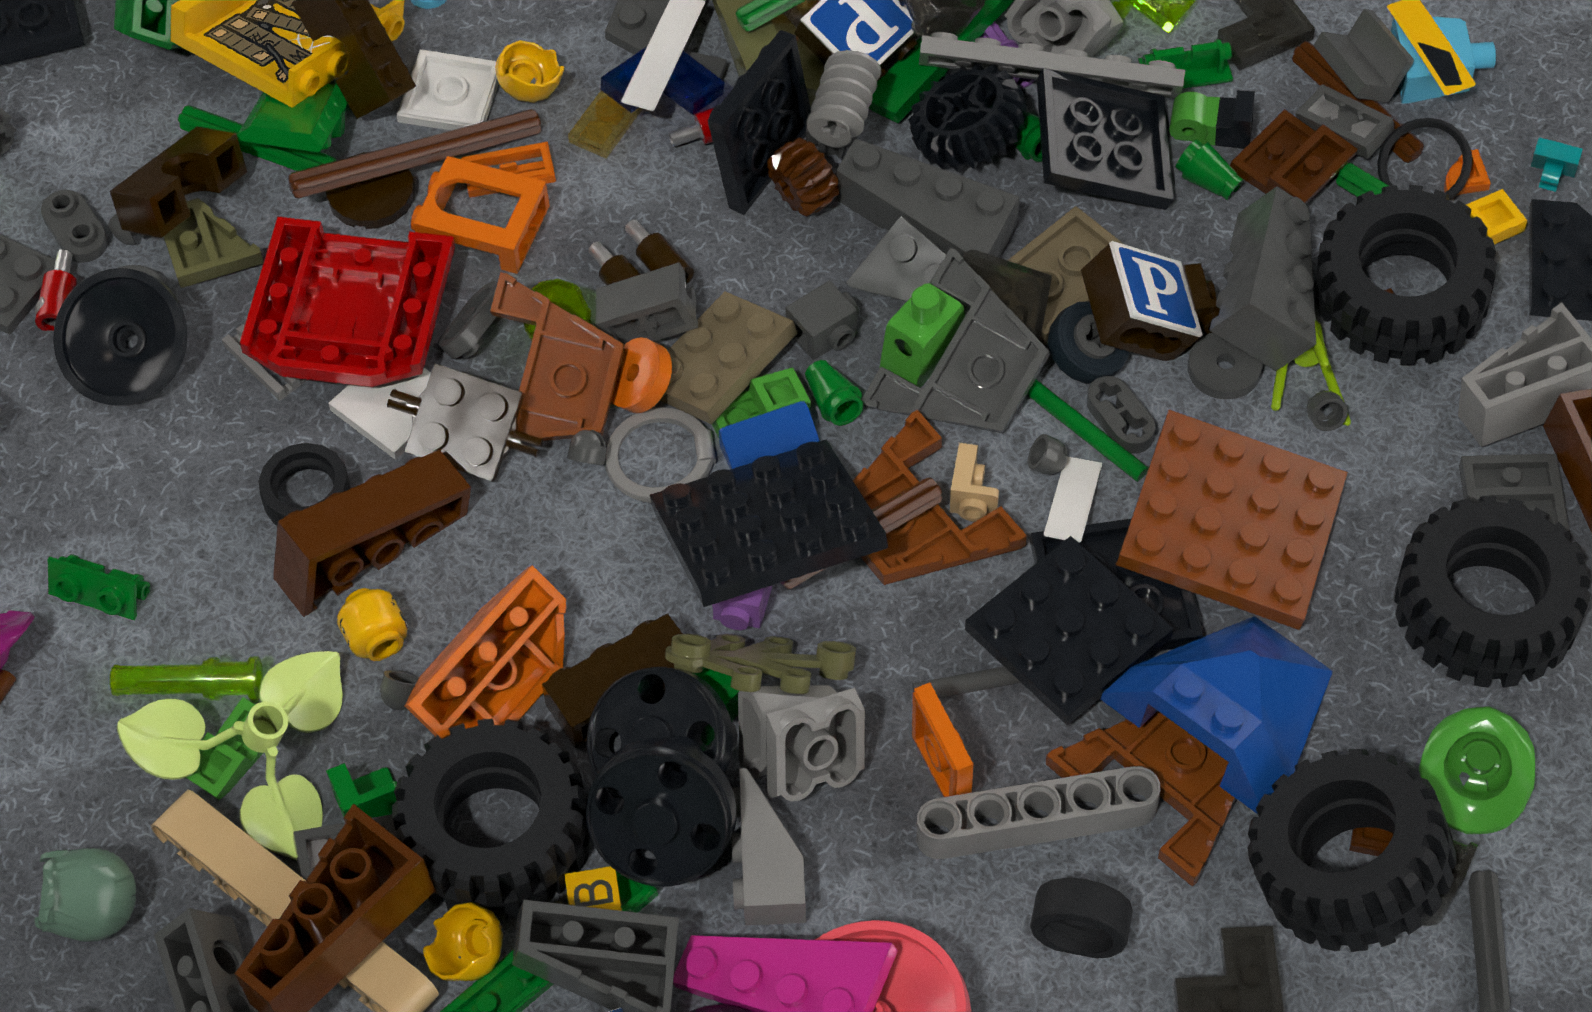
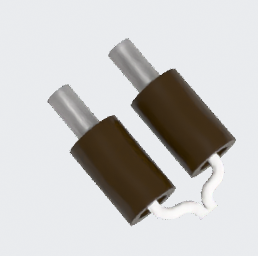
(652, 251)

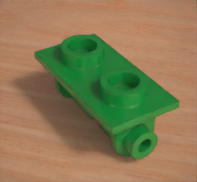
(1202, 64)
(89, 585)

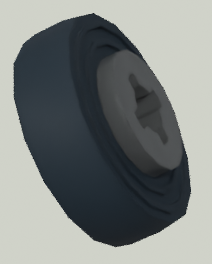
(1074, 353)

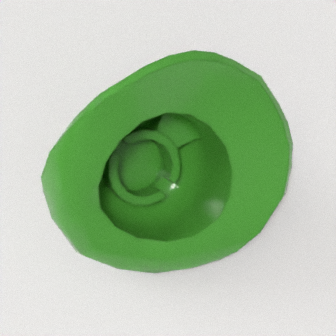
(1483, 741)

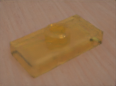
(602, 125)

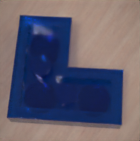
(689, 84)

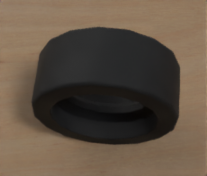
(294, 459)
(1081, 917)

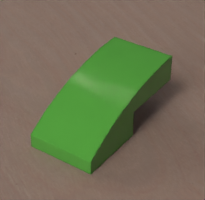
(764, 395)
(227, 762)

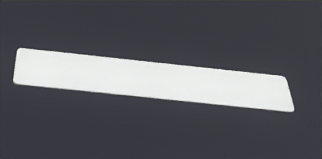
(662, 53)

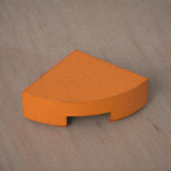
(1478, 177)

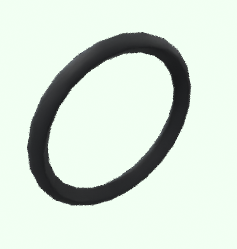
(1434, 123)

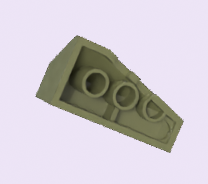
(747, 45)

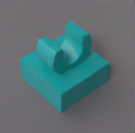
(1555, 160)

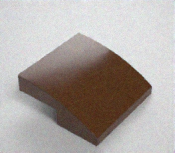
(1293, 157)

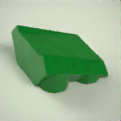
(303, 127)

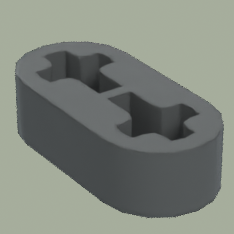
(1127, 407)

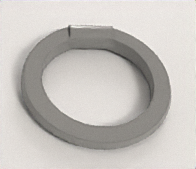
(703, 444)

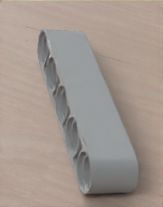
(1053, 796)

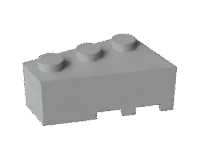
(1521, 384)

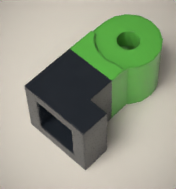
(1213, 119)

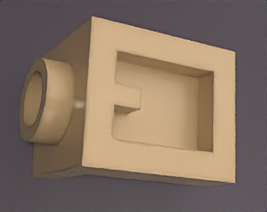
(967, 493)

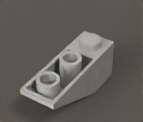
(770, 860)

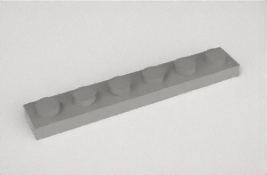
(1029, 59)

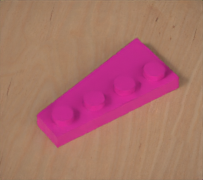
(785, 973)

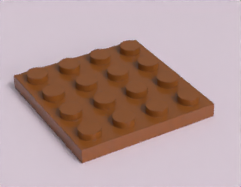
(1233, 519)

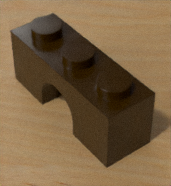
(375, 67)
(154, 195)

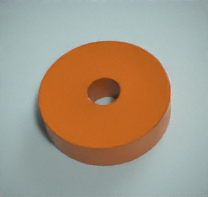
(642, 375)

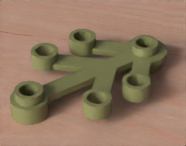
(772, 656)

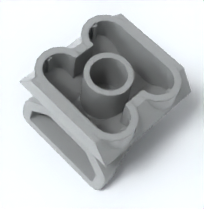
(1064, 24)
(801, 738)

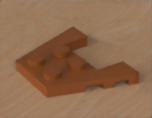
(568, 366)
(931, 538)
(1187, 777)

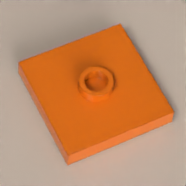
(940, 743)

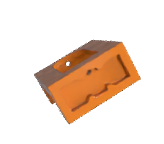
(508, 243)

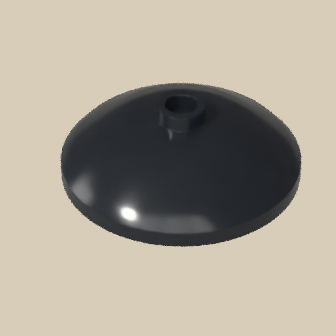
(95, 330)

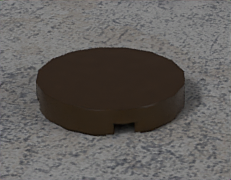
(373, 201)

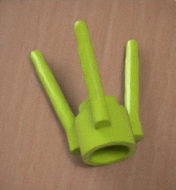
(1311, 357)

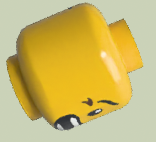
(372, 624)

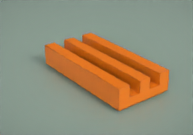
(538, 170)

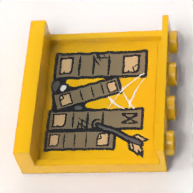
(268, 43)

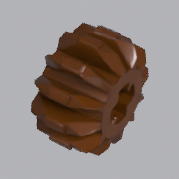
(803, 176)

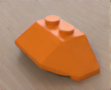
(495, 660)

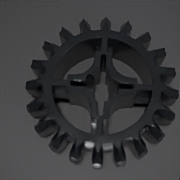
(968, 117)

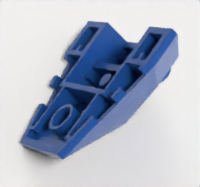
(1238, 694)

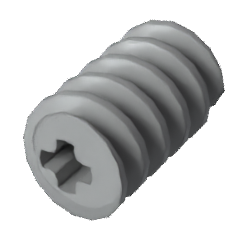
(843, 98)

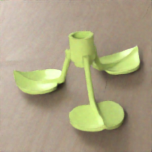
(296, 692)

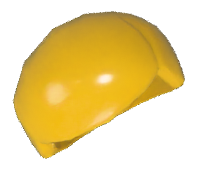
(520, 64)
(466, 932)

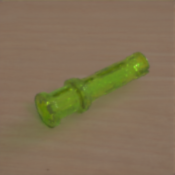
(210, 678)

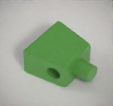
(923, 330)

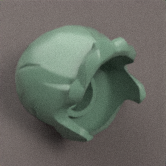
(85, 894)

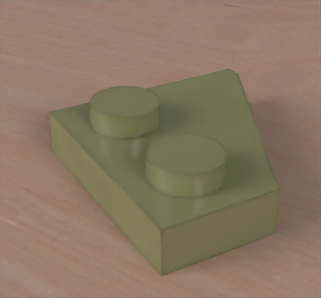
(207, 247)

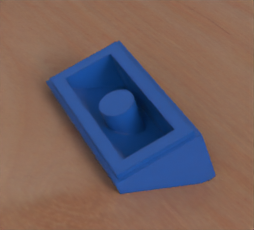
(767, 434)

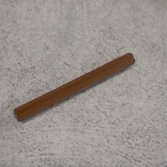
(414, 153)

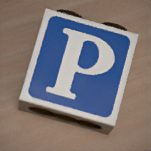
(864, 26)
(1141, 302)

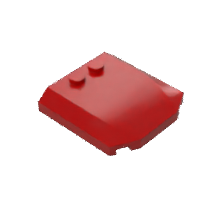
(346, 304)

